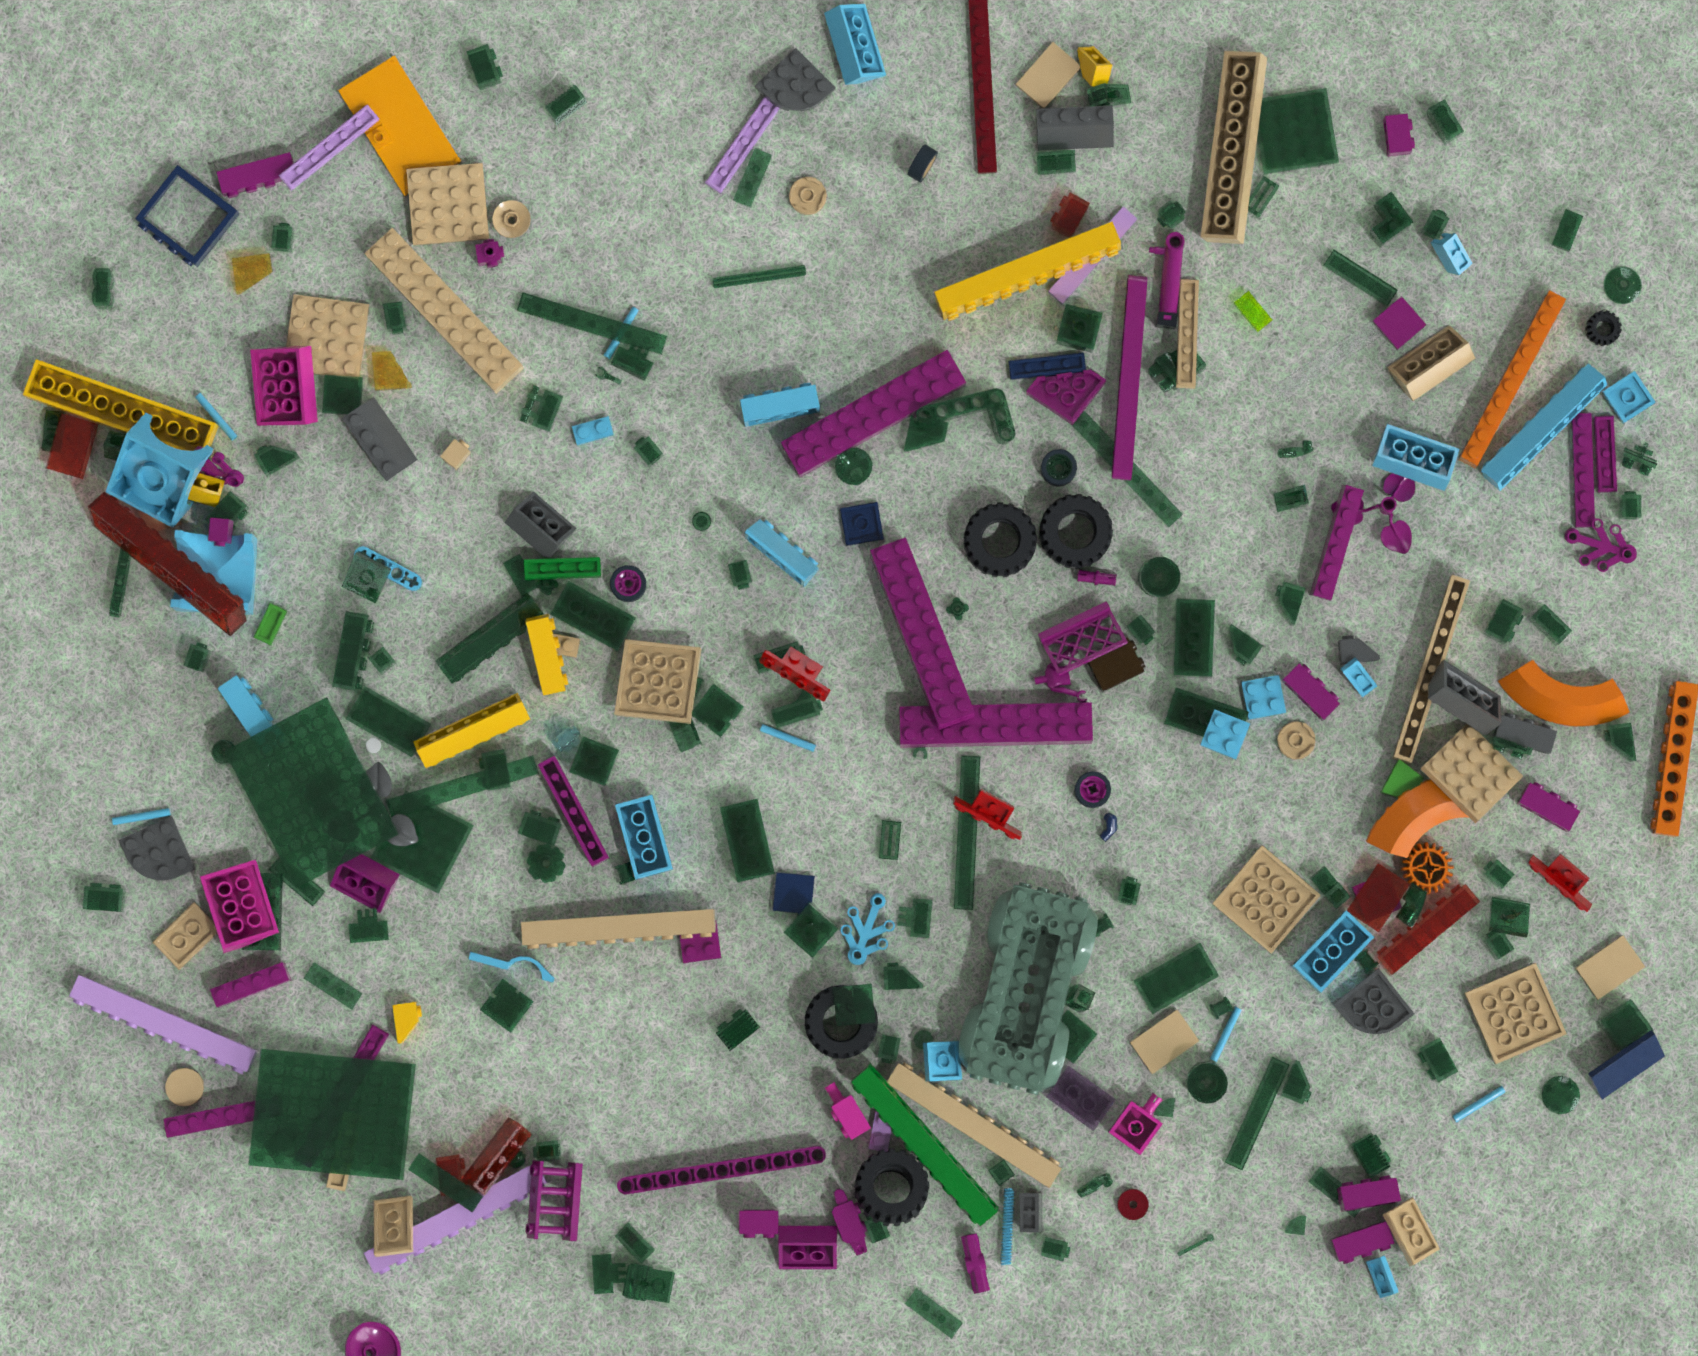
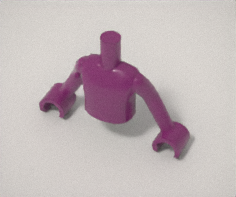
(1055, 682)

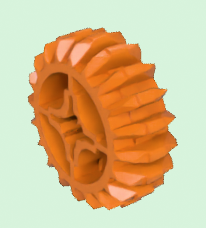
(1427, 858)

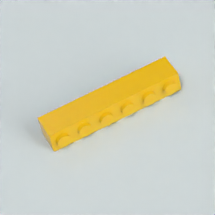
(471, 730)

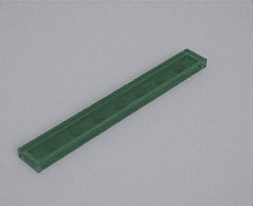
(592, 323)
(1139, 482)
(463, 786)
(966, 835)

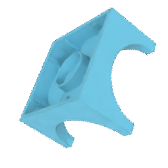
(155, 475)
(229, 565)

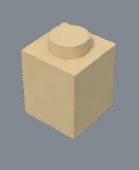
(456, 453)

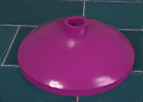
(374, 1338)

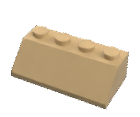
(1431, 362)

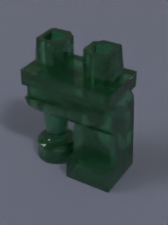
(1166, 366)

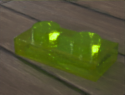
(1253, 311)

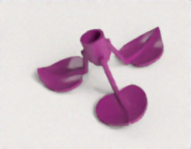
(1398, 535)

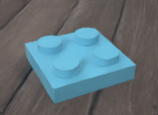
(1628, 397)
(1263, 697)
(1225, 734)
(942, 1061)

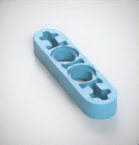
(393, 565)

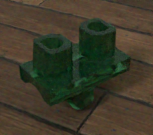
(1631, 456)

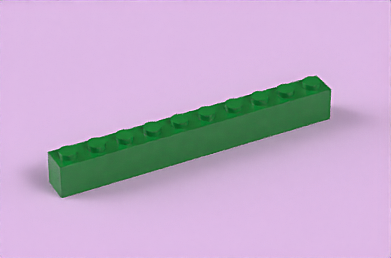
(925, 1145)

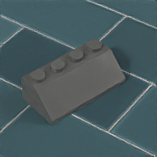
(1075, 128)
(379, 439)
(1465, 698)

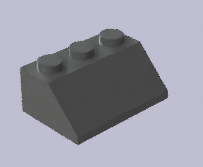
(540, 525)

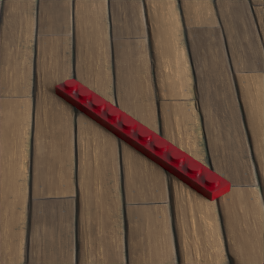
(982, 86)

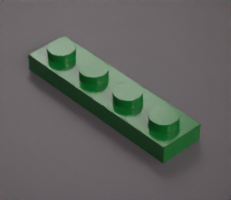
(562, 568)

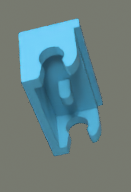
(1451, 253)

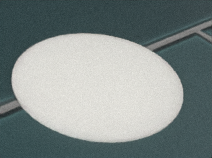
(373, 745)

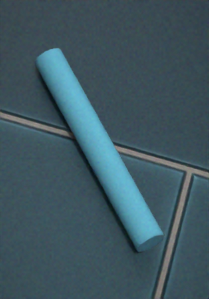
(628, 320)
(217, 418)
(787, 737)
(141, 816)
(1225, 1034)
(1478, 1104)

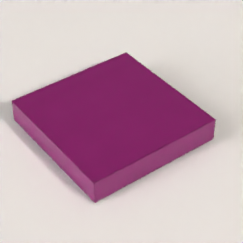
(1399, 323)

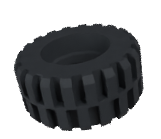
(1075, 505)
(1026, 539)
(823, 1042)
(891, 1162)

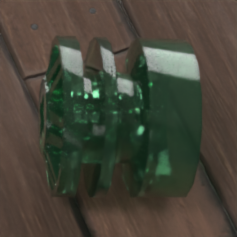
(1170, 576)
(1215, 1090)

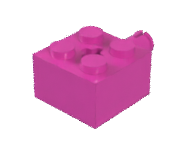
(847, 1113)
(1147, 1124)

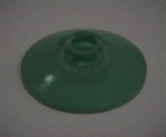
(1620, 294)

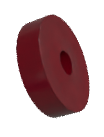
(1133, 1213)

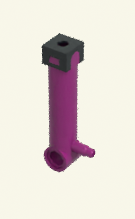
(1169, 281)

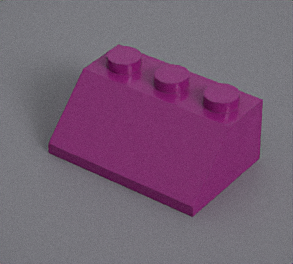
(365, 881)
(807, 1247)

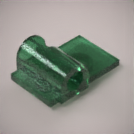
(646, 1283)

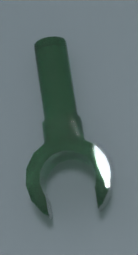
(607, 376)

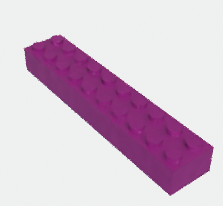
(873, 413)
(922, 633)
(1000, 726)

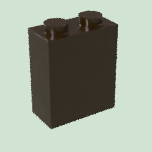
(1117, 666)

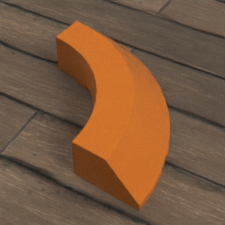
(1563, 702)
(1411, 818)

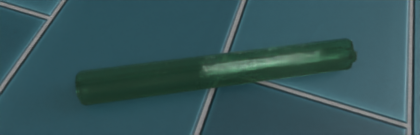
(759, 276)

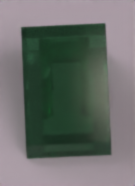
(1291, 498)

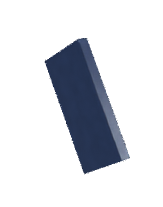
(1626, 1064)

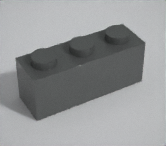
(1526, 733)

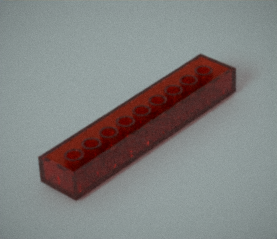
(167, 563)

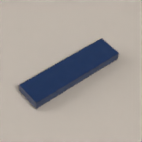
(1046, 366)

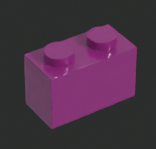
(1398, 135)

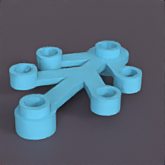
(865, 932)

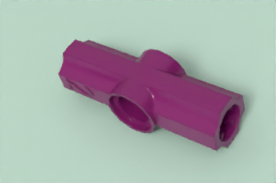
(975, 1263)

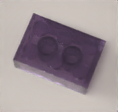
(1080, 1098)

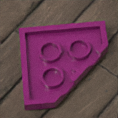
(1066, 392)

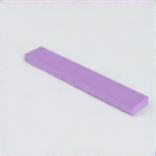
(742, 145)
(329, 147)
(1071, 280)

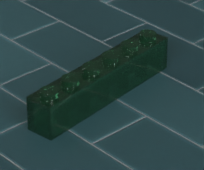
(488, 639)

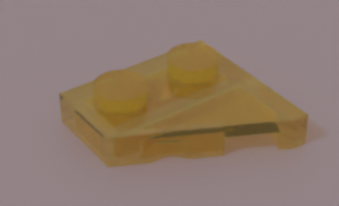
(250, 270)
(387, 372)

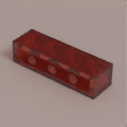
(496, 1156)

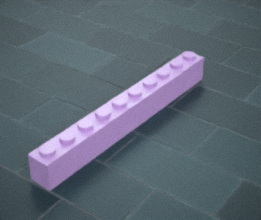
(163, 1023)
(454, 1218)

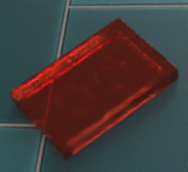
(71, 446)
(1378, 897)

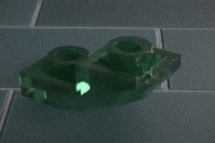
(50, 425)
(1413, 906)

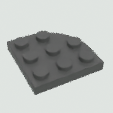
(795, 84)
(158, 851)
(1374, 1005)

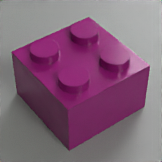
(758, 1222)

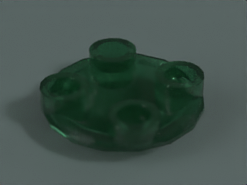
(853, 466)
(1560, 1095)

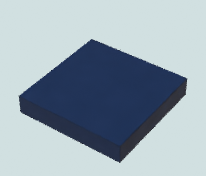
(861, 524)
(792, 892)

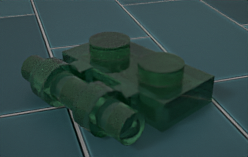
(546, 411)

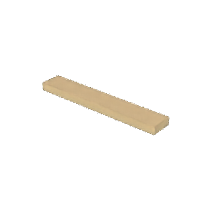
(1187, 334)

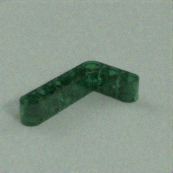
(968, 409)

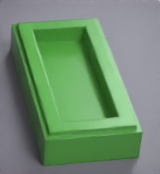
(270, 624)

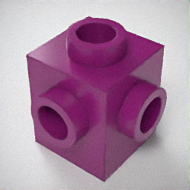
(486, 247)

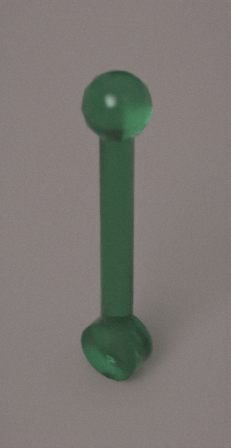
(1210, 1238)

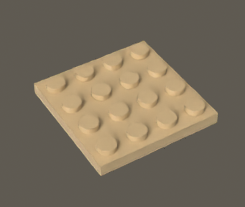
(447, 204)
(332, 330)
(657, 681)
(1471, 773)
(1266, 899)
(1515, 1013)

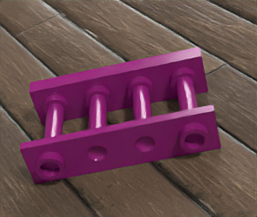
(572, 1200)

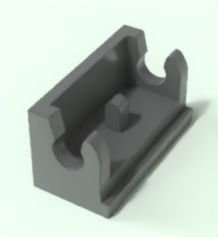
(1031, 1212)

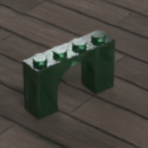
(804, 707)

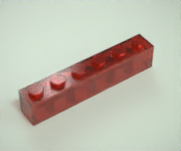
(1427, 929)

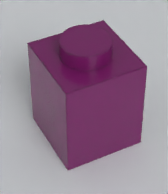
(220, 531)

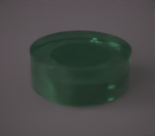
(701, 521)
(922, 1037)

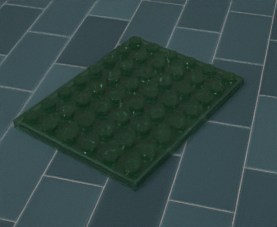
(311, 792)
(331, 1114)

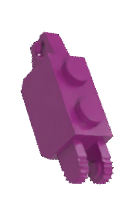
(848, 1222)

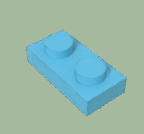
(592, 430)
(1358, 677)
(1382, 1276)

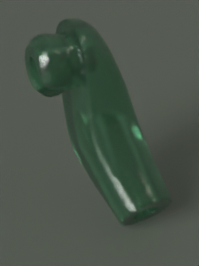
(1291, 452)
(1094, 1184)

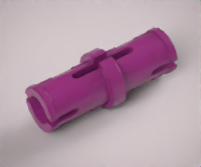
(1096, 577)

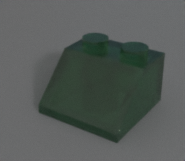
(854, 1004)

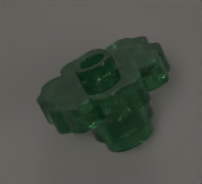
(536, 860)

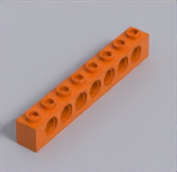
(1689, 692)

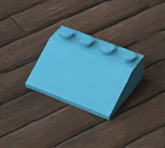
(781, 552)

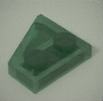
(1517, 751)

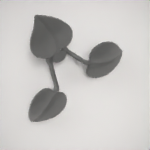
(403, 824)

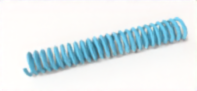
(1008, 1218)

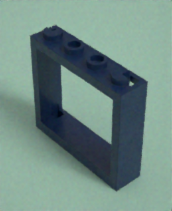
(173, 247)

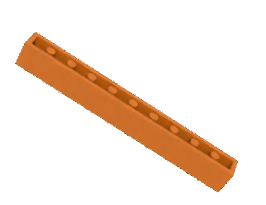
(1512, 379)

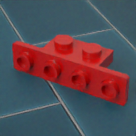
(797, 669)
(991, 810)
(1565, 877)

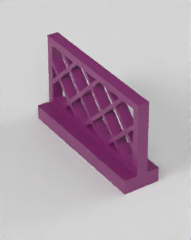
(1072, 627)

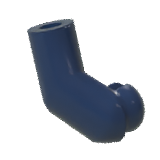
(1111, 826)

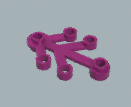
(231, 477)
(1604, 546)

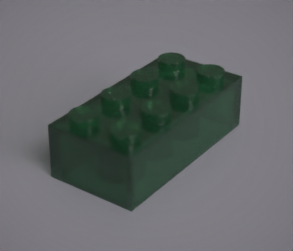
(593, 616)
(1193, 638)
(352, 652)
(1192, 712)
(747, 841)

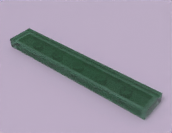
(1257, 1113)

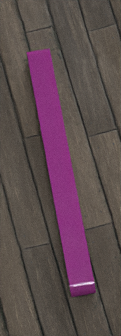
(1129, 377)
(712, 1174)

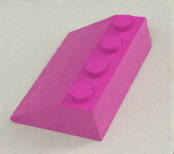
(284, 386)
(239, 905)

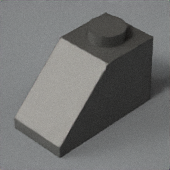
(1351, 648)

